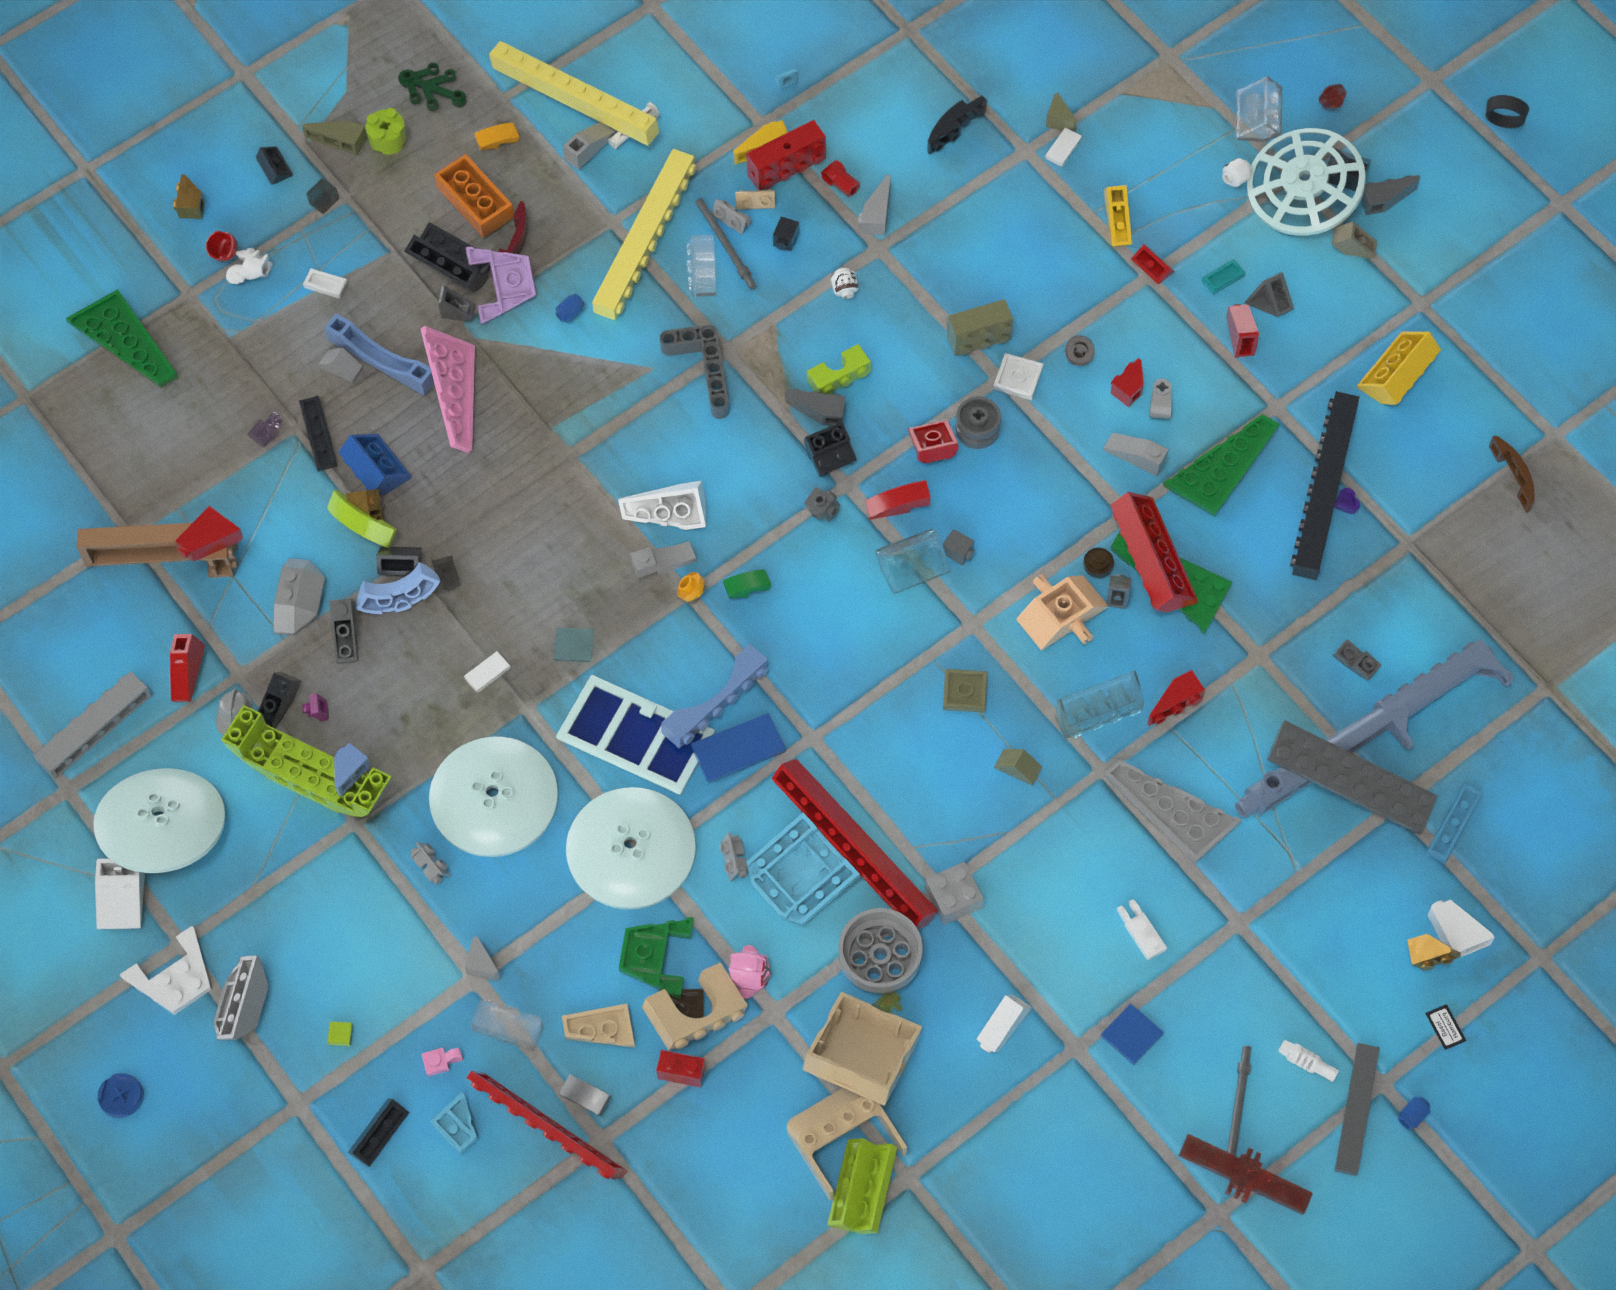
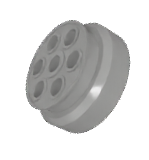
(872, 925)

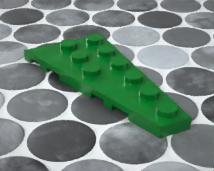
(1221, 469)

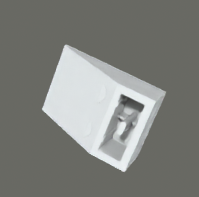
(118, 896)

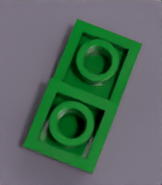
(744, 583)

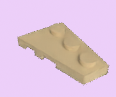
(601, 1026)

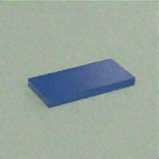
(738, 747)

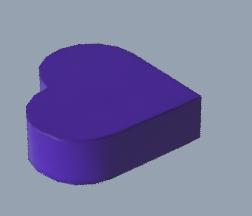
(1347, 502)

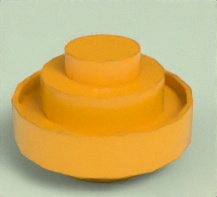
(691, 587)

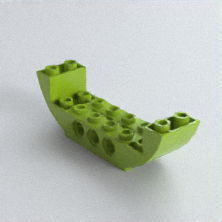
(299, 765)

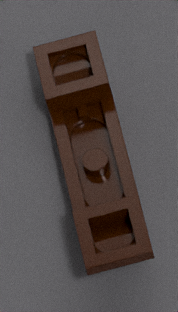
(1505, 452)

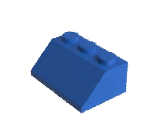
(374, 462)

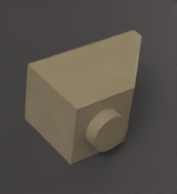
(1354, 241)

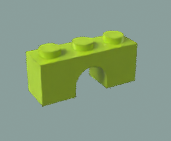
(855, 366)

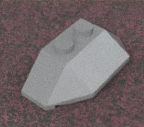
(297, 596)
(241, 999)

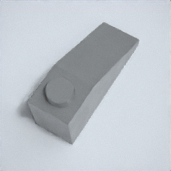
(875, 209)
(1138, 452)

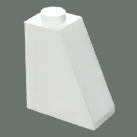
(1458, 928)
(1003, 1023)

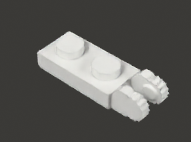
(1142, 931)

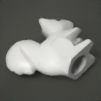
(252, 267)

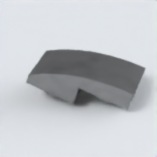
(1356, 661)
(585, 1095)

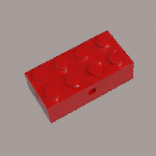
(786, 155)

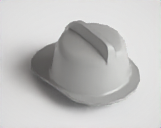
(229, 707)

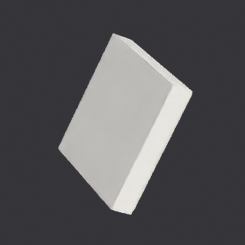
(1018, 376)

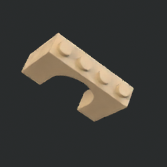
(678, 1029)

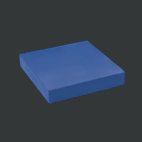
(1132, 1034)

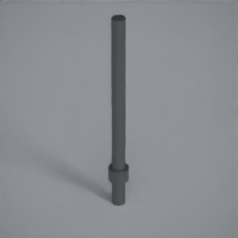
(743, 271)
(1243, 1069)

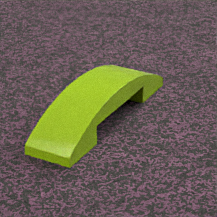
(359, 521)

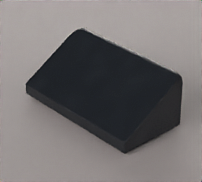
(273, 164)

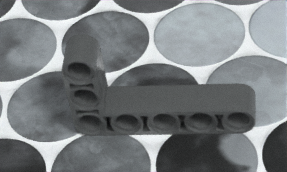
(711, 363)

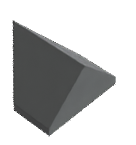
(1272, 296)

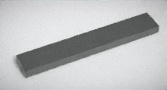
(1357, 1109)

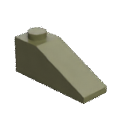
(337, 134)

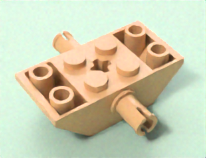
(1061, 610)

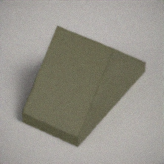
(1060, 116)
(1019, 765)

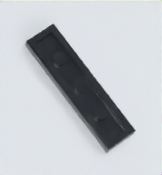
(318, 433)

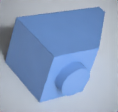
(349, 767)

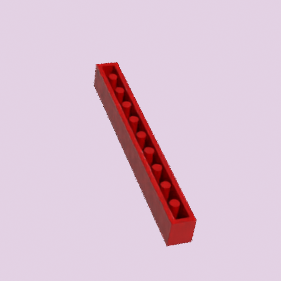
(853, 843)

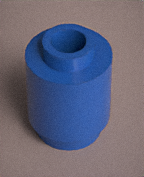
(569, 308)
(1414, 1113)

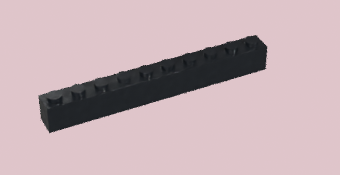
(1325, 486)

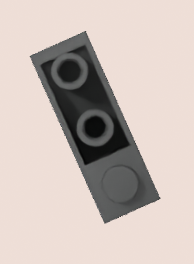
(1383, 195)
(820, 407)
(344, 629)

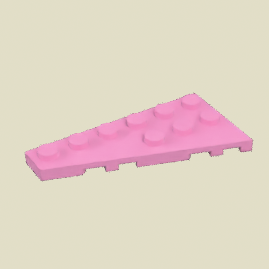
(453, 376)

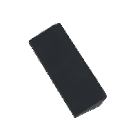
(378, 1132)

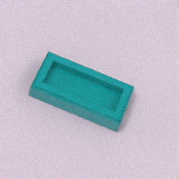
(1223, 276)

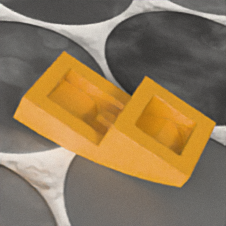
(495, 135)

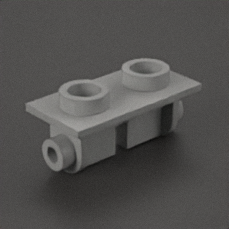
(729, 216)
(731, 848)
(425, 855)

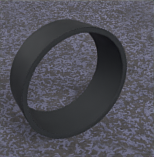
(1509, 103)

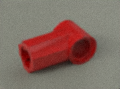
(836, 174)

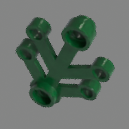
(431, 85)

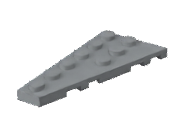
(1179, 815)

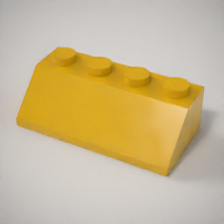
(1399, 367)

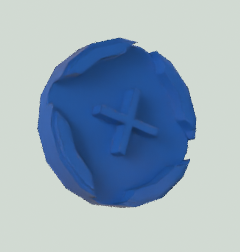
(120, 1095)

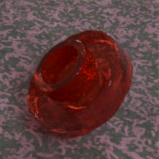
(1332, 96)

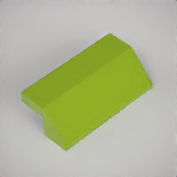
(862, 1186)

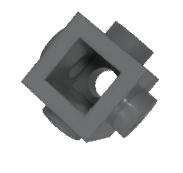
(822, 504)

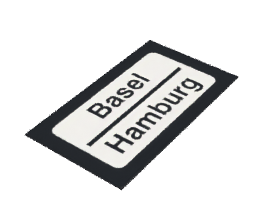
(1445, 1027)

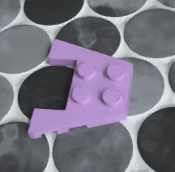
(510, 277)

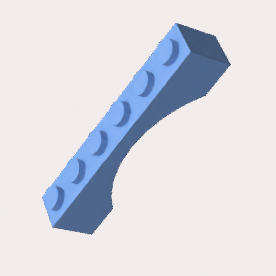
(407, 371)
(685, 723)

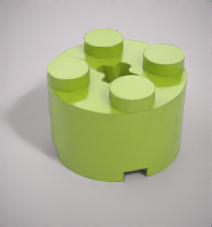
(386, 131)

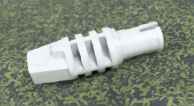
(1307, 1060)

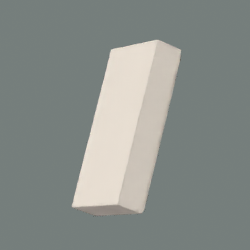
(1063, 147)
(325, 283)
(487, 672)

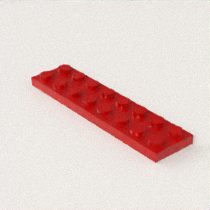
(552, 1129)

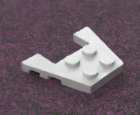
(180, 982)

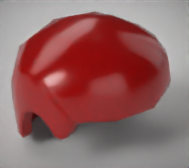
(221, 246)

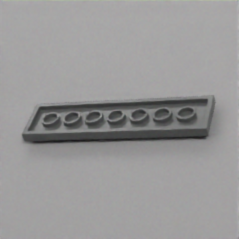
(1352, 777)

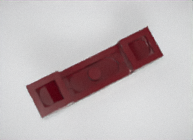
(520, 234)

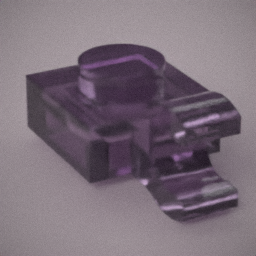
(264, 431)

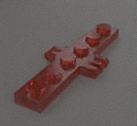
(1245, 1174)

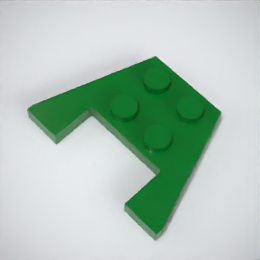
(645, 953)

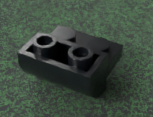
(830, 449)

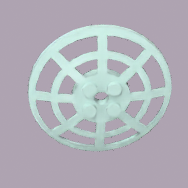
(1310, 188)

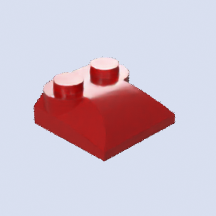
(934, 441)

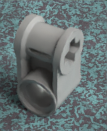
(1161, 401)

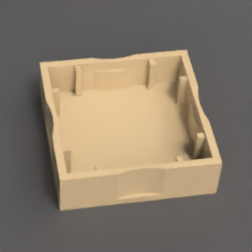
(862, 1048)

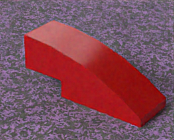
(898, 500)

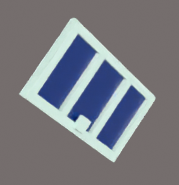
(629, 735)

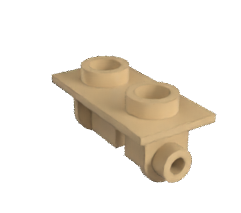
(755, 199)

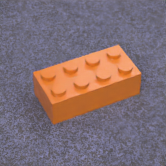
(474, 196)

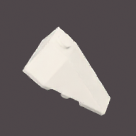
(673, 506)

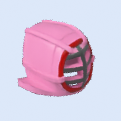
(749, 971)

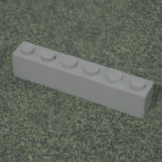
(92, 725)

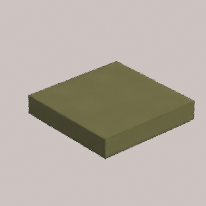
(965, 690)

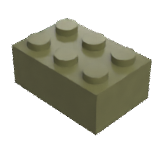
(979, 327)

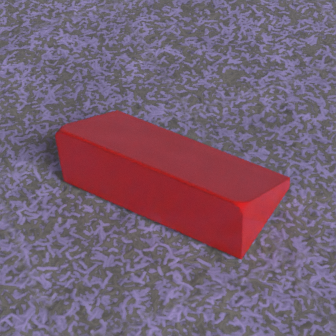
(1152, 264)

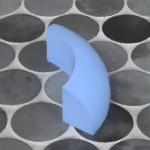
(399, 594)

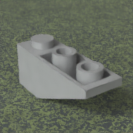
(587, 143)

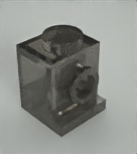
(447, 573)

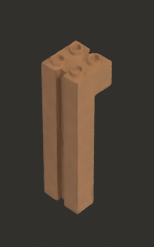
(146, 545)

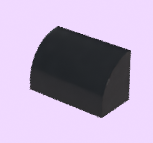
(398, 560)

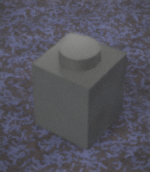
(958, 547)

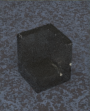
(322, 196)

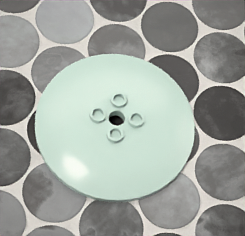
(496, 823)
(164, 842)
(638, 874)

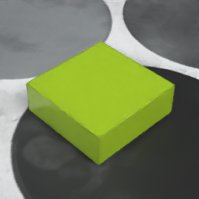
(340, 1033)

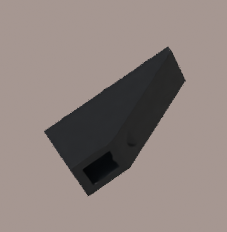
(278, 697)

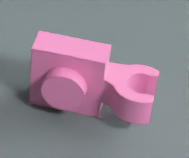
(437, 1060)

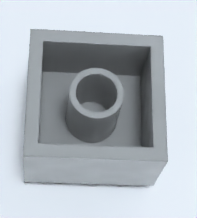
(954, 893)

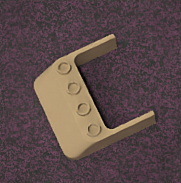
(831, 1120)

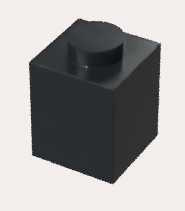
(786, 234)

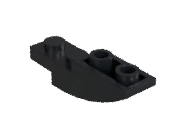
(950, 124)

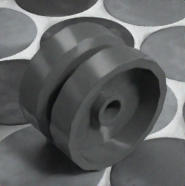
(978, 422)

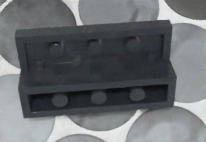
(447, 256)

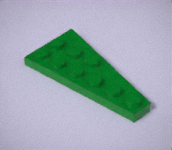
(120, 332)
(1208, 587)

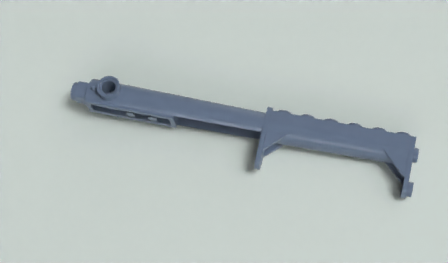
(1389, 714)

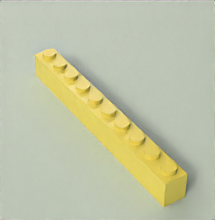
(574, 93)
(644, 235)

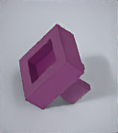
(316, 708)

